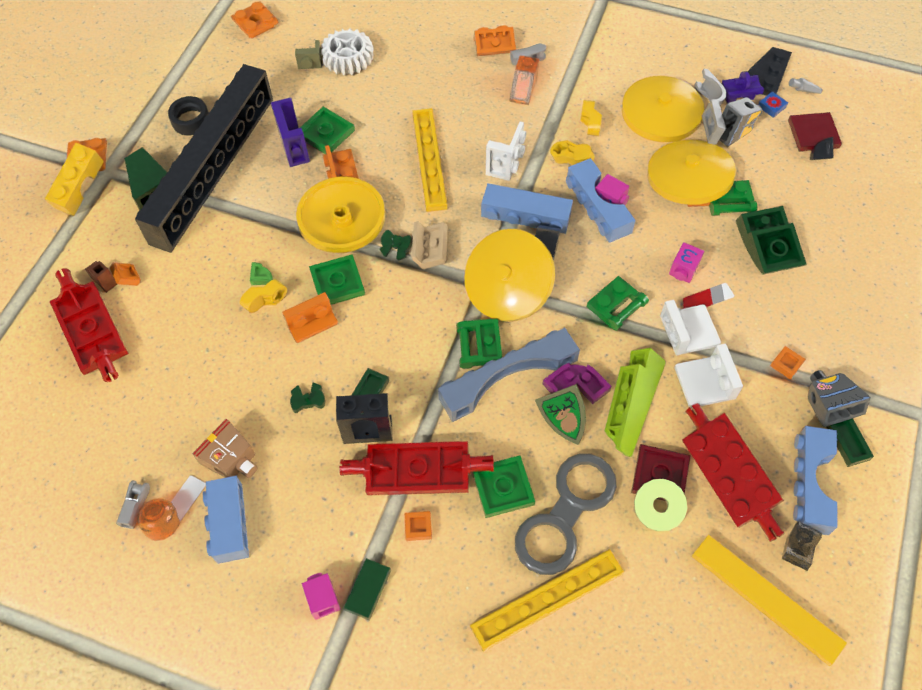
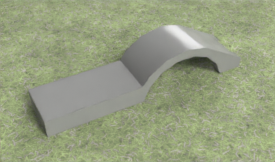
(712, 115)

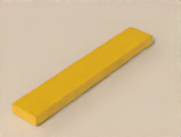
(429, 160)
(546, 600)
(770, 600)

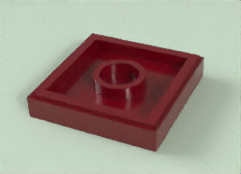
(812, 128)
(660, 464)

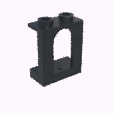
(374, 421)

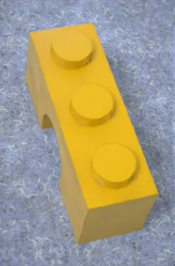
(66, 188)

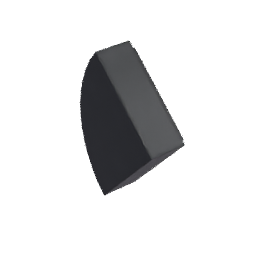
(823, 149)

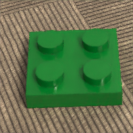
(326, 129)
(338, 279)
(505, 488)

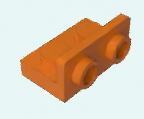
(494, 41)
(340, 163)
(310, 317)

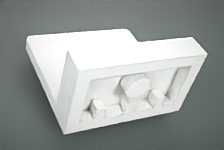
(503, 158)
(689, 328)
(709, 378)

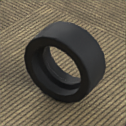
(185, 105)

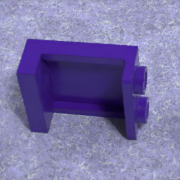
(290, 134)

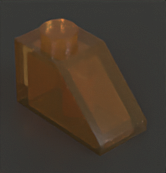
(524, 80)

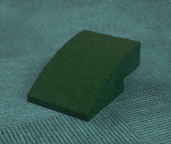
(771, 240)

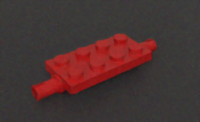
(87, 326)
(417, 468)
(733, 471)

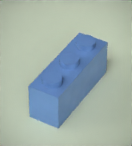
(226, 520)

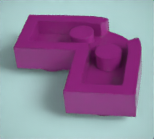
(587, 379)

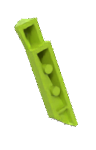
(633, 398)

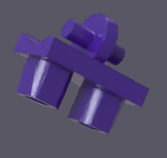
(744, 86)

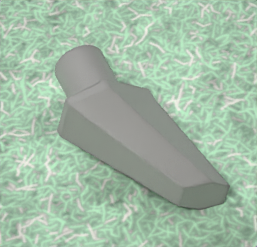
(804, 86)

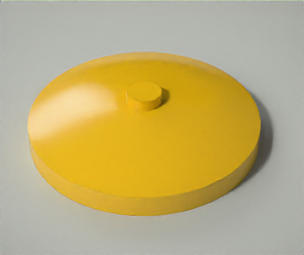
(662, 108)
(691, 172)
(340, 214)
(509, 275)

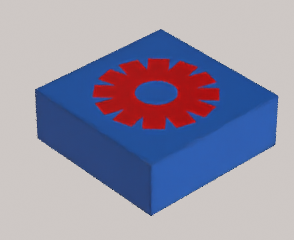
(773, 104)

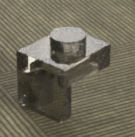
(801, 545)

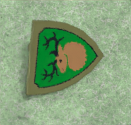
(564, 413)

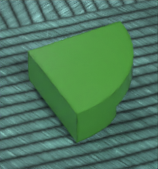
(259, 274)

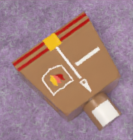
(226, 452)

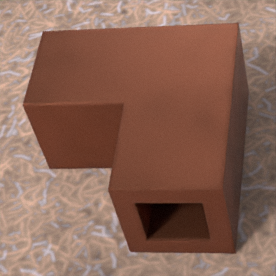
(101, 275)

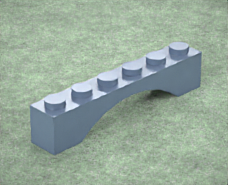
(550, 353)

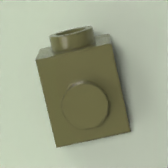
(309, 57)

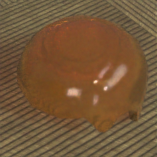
(158, 519)

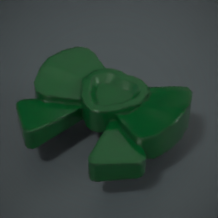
(402, 244)
(314, 399)

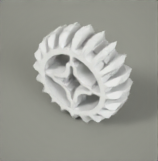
(347, 51)

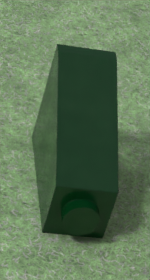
(143, 175)

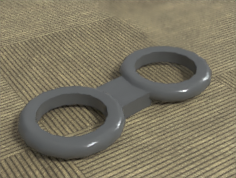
(565, 514)

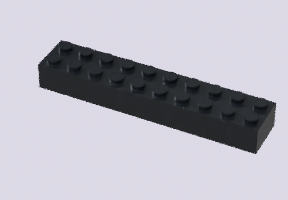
(205, 159)

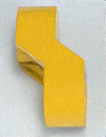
(591, 118)
(571, 153)
(257, 297)

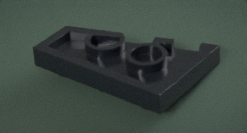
(771, 69)

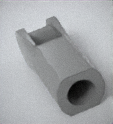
(535, 51)
(130, 508)

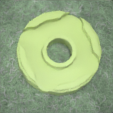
(675, 500)

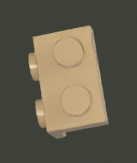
(429, 244)

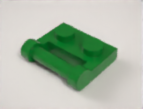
(739, 193)
(611, 298)
(487, 342)

